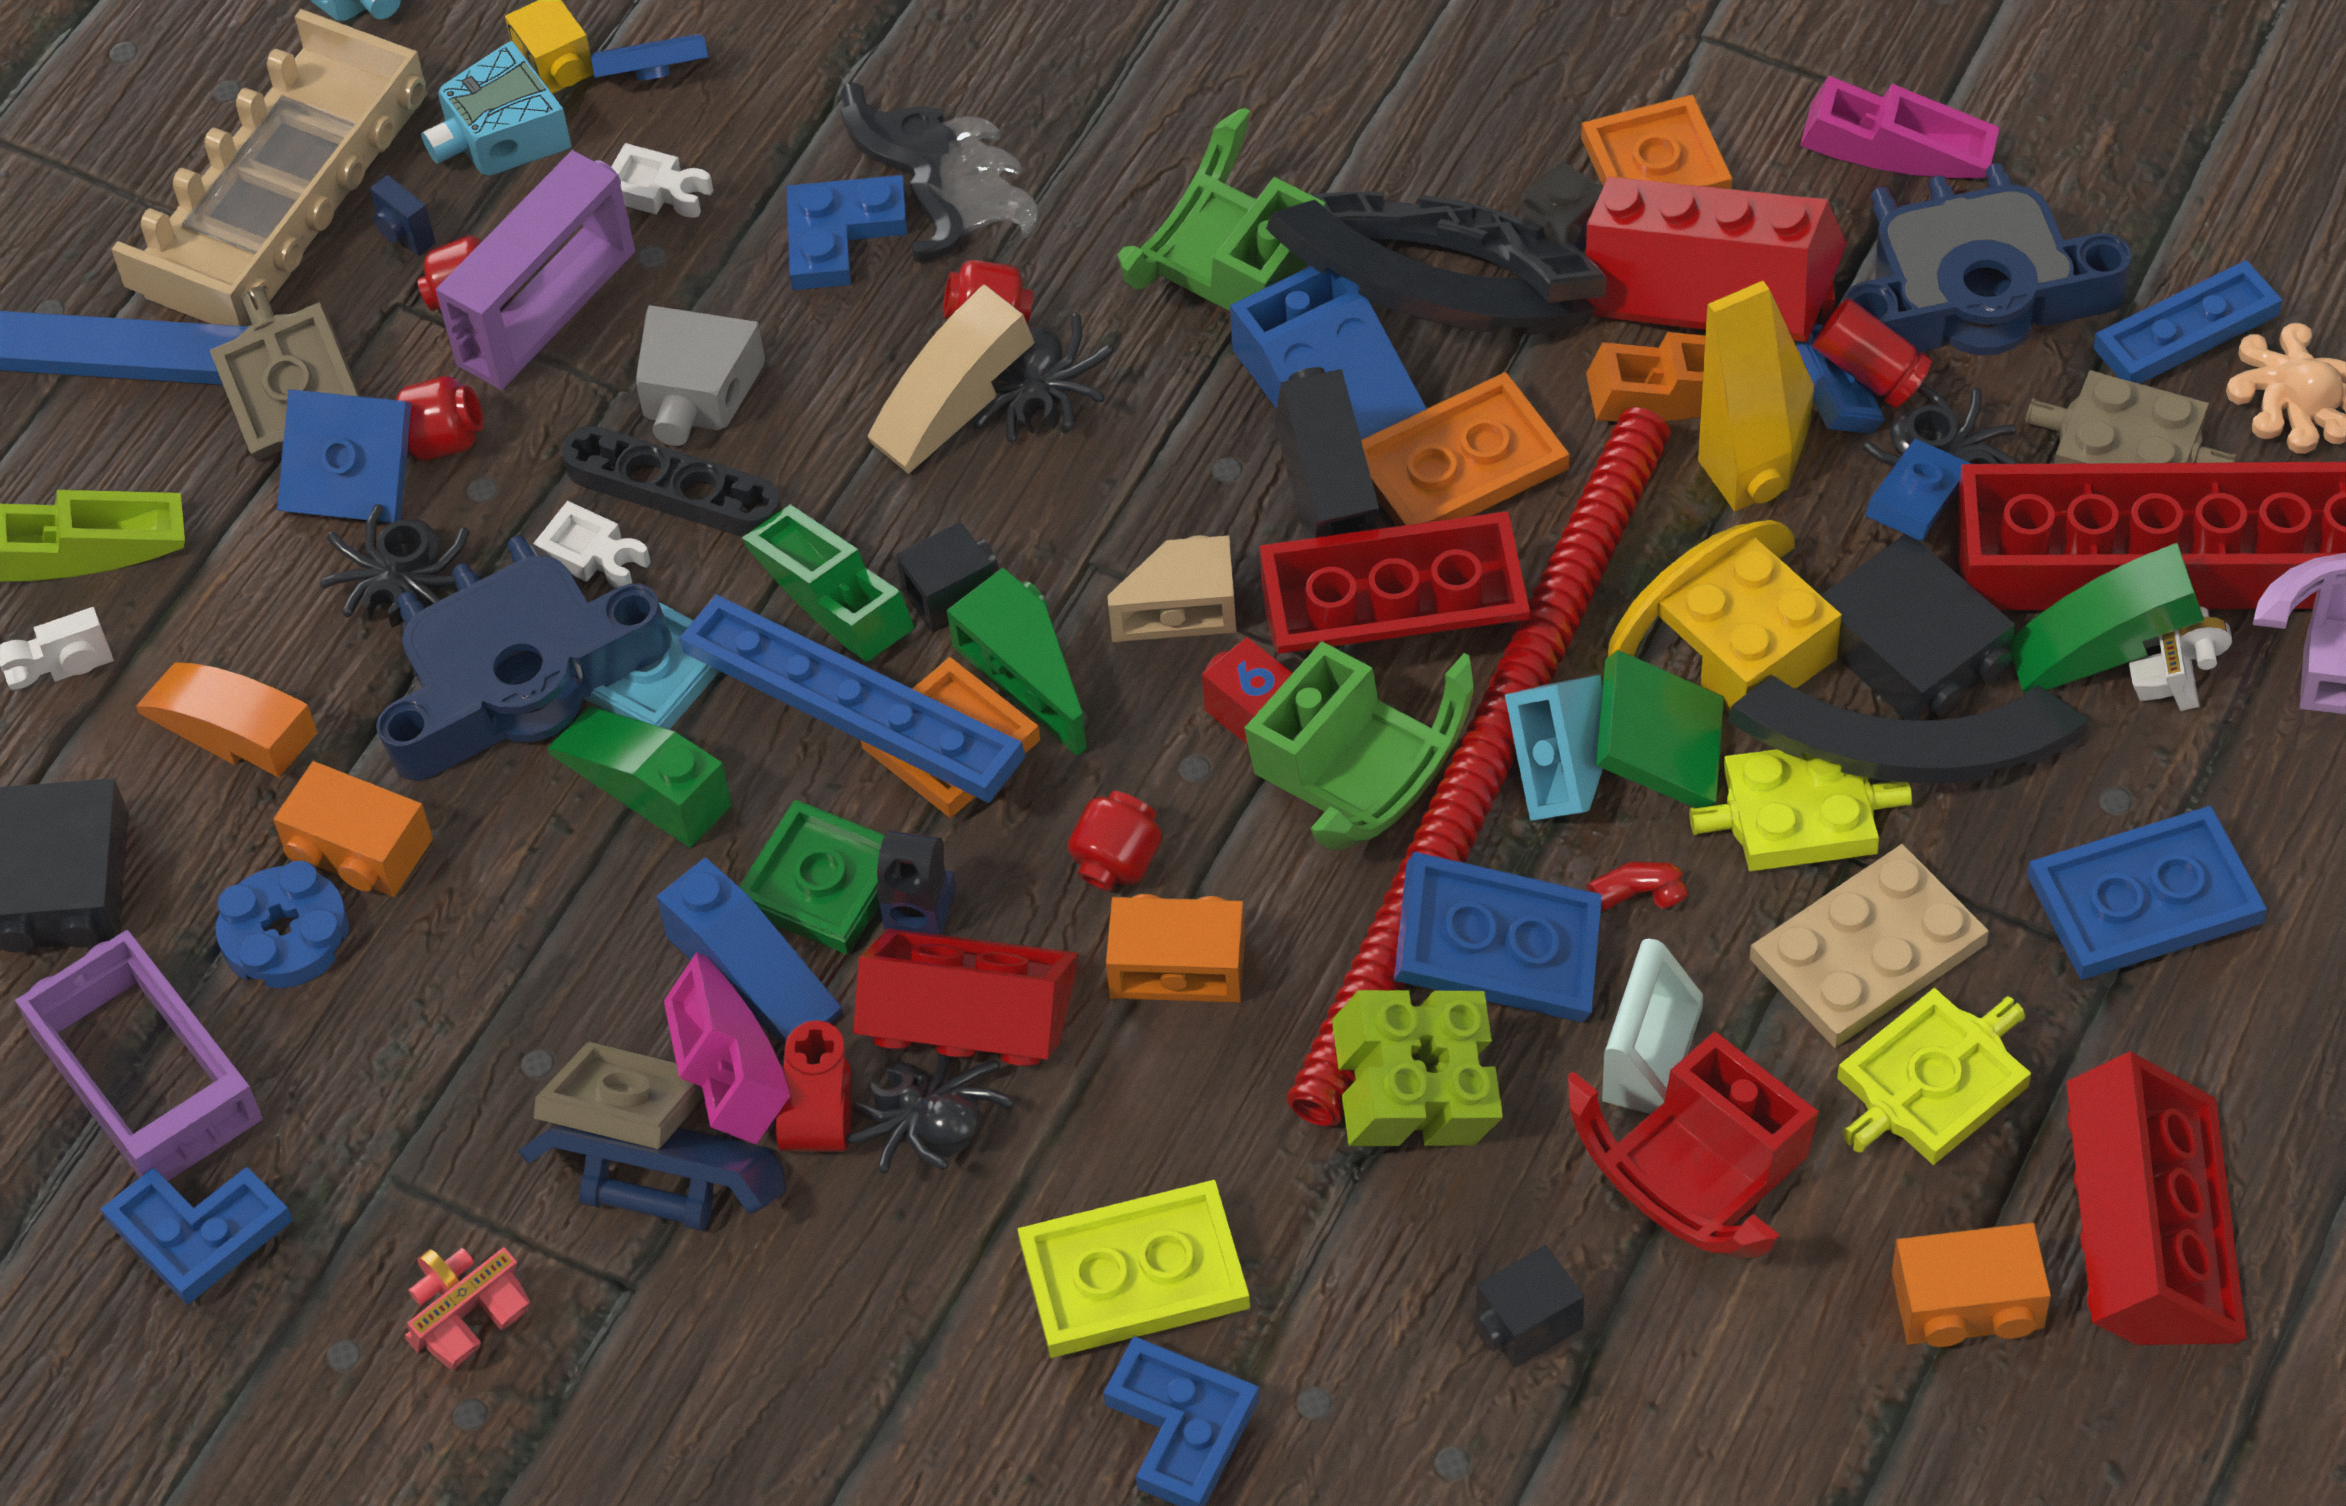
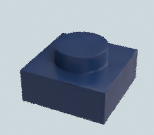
(401, 216)

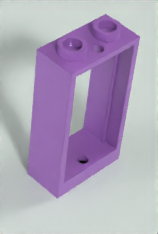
(502, 343)
(187, 1130)

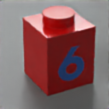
(1240, 684)

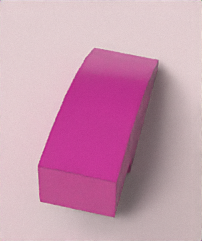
(1897, 132)
(724, 1052)

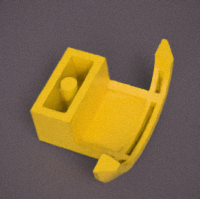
(1739, 612)

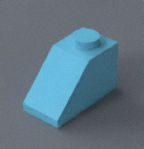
(1557, 744)

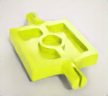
(1797, 809)
(1934, 1075)

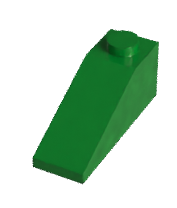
(1011, 640)
(647, 771)

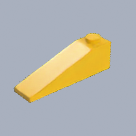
(1752, 398)

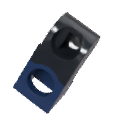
(915, 877)

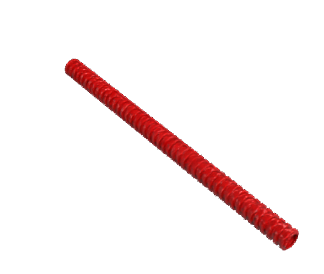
(1489, 744)

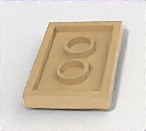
(1868, 945)

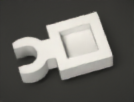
(656, 178)
(589, 544)
(61, 647)

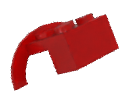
(1706, 1150)

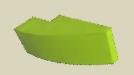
(87, 533)

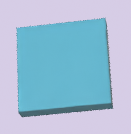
(662, 689)

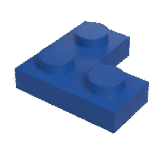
(831, 214)
(197, 1244)
(1198, 1417)

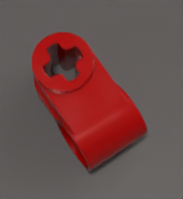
(819, 1100)

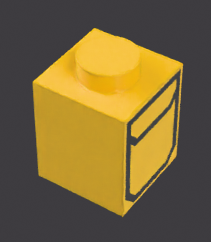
(551, 43)

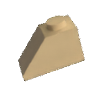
(1176, 592)

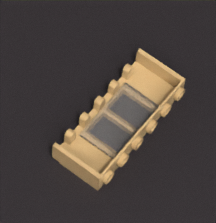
(277, 174)

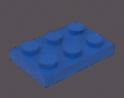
(2146, 892)
(1499, 935)

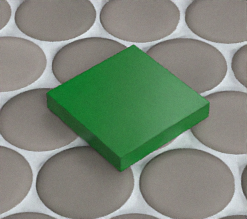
(1660, 730)
(817, 876)

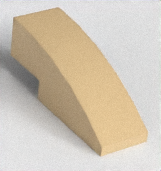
(950, 378)

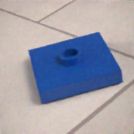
(344, 455)

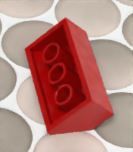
(1689, 245)
(1392, 582)
(2154, 1206)

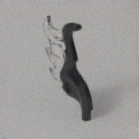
(951, 169)

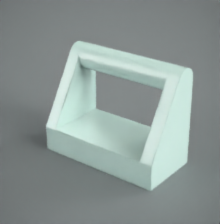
(1650, 1030)

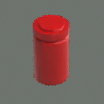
(1872, 353)

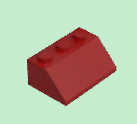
(964, 995)

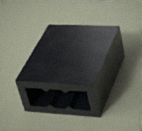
(1324, 454)
(1918, 631)
(61, 864)

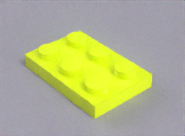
(1133, 1268)

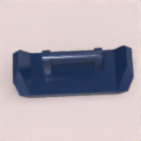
(707, 1159)

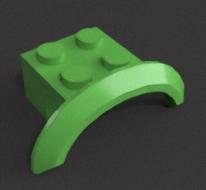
(1218, 234)
(1347, 750)

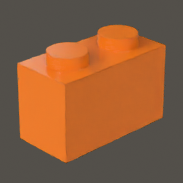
(353, 829)
(1176, 949)
(1970, 1285)

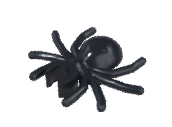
(1040, 377)
(1939, 428)
(399, 565)
(936, 1113)

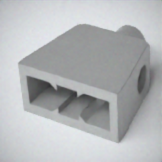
(695, 370)

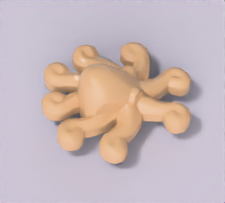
(2294, 386)

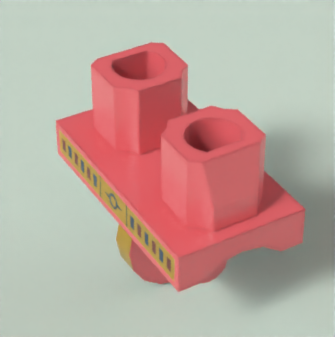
(441, 1323)

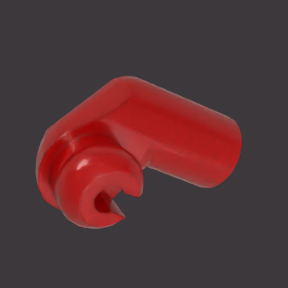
(1639, 877)

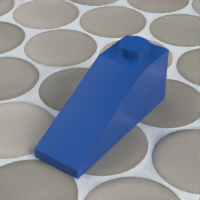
(719, 920)

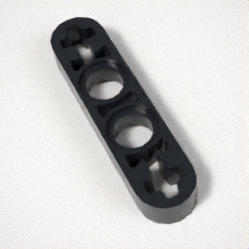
(667, 489)

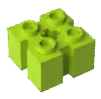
(1416, 1068)

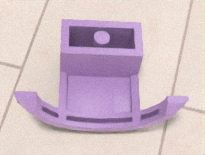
(2325, 644)

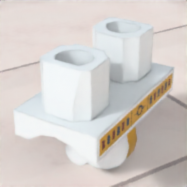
(2172, 669)

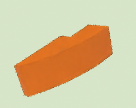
(1651, 378)
(230, 715)

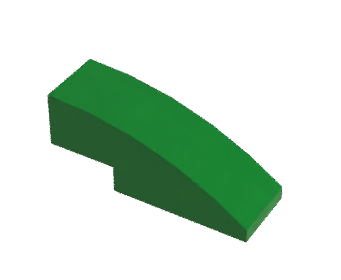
(830, 582)
(2106, 621)

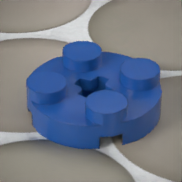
(276, 894)

